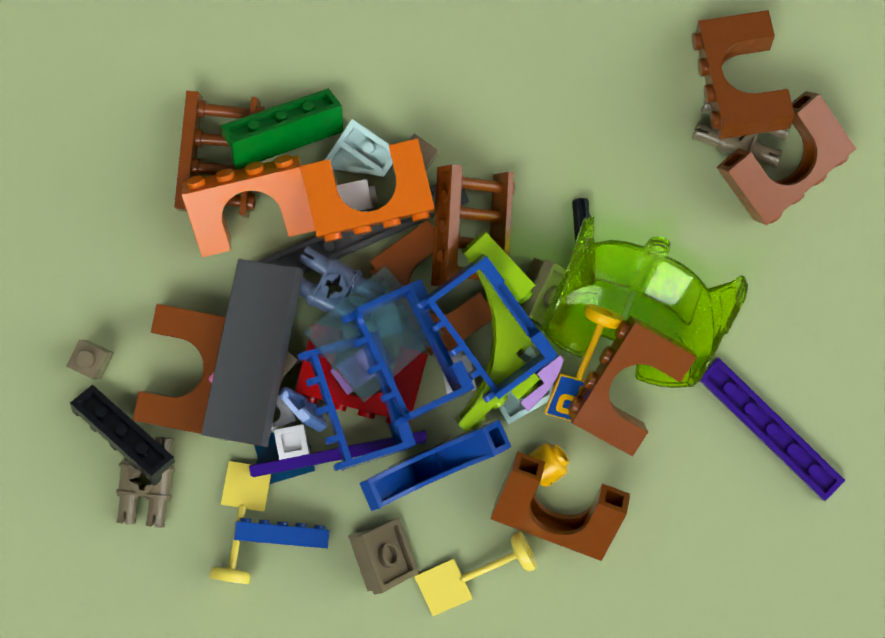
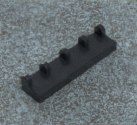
(122, 433)

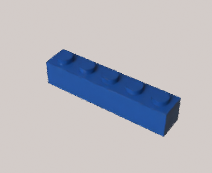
(281, 533)

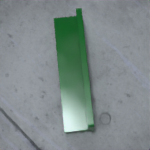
(283, 128)

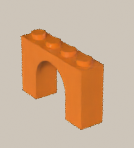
(208, 195)
(334, 217)

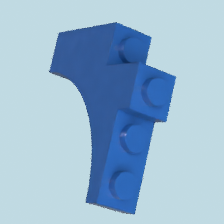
(434, 464)

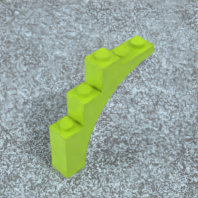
(506, 332)

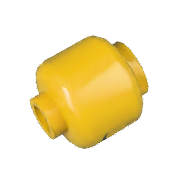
(555, 463)

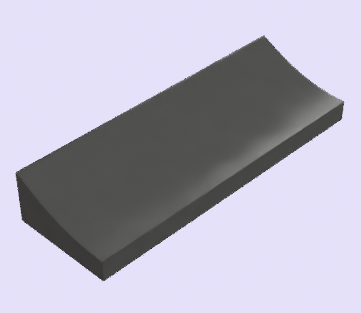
(252, 353)

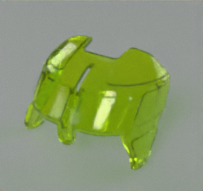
(665, 298)

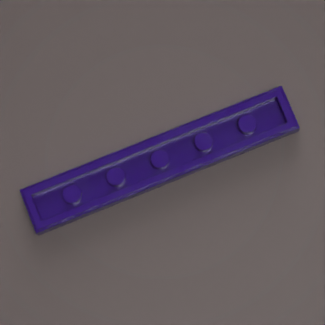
(771, 429)
(327, 455)

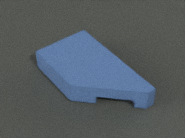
(303, 409)

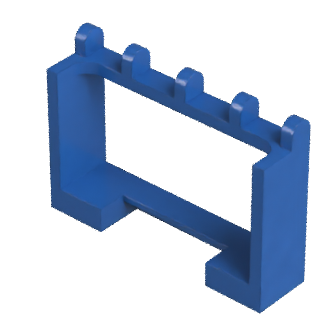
(496, 281)
(455, 373)
(401, 435)

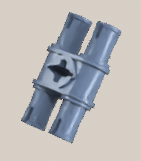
(331, 272)

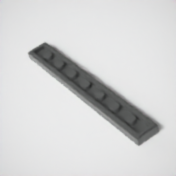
(349, 243)

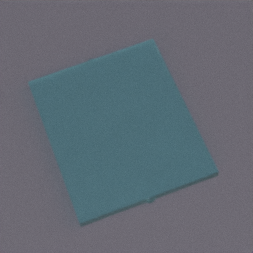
(391, 327)

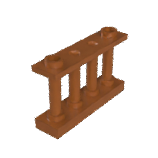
(194, 137)
(449, 212)

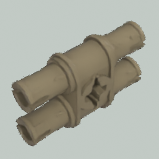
(748, 142)
(131, 489)

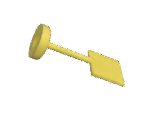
(245, 493)
(446, 586)

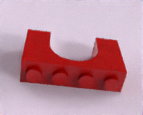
(406, 381)

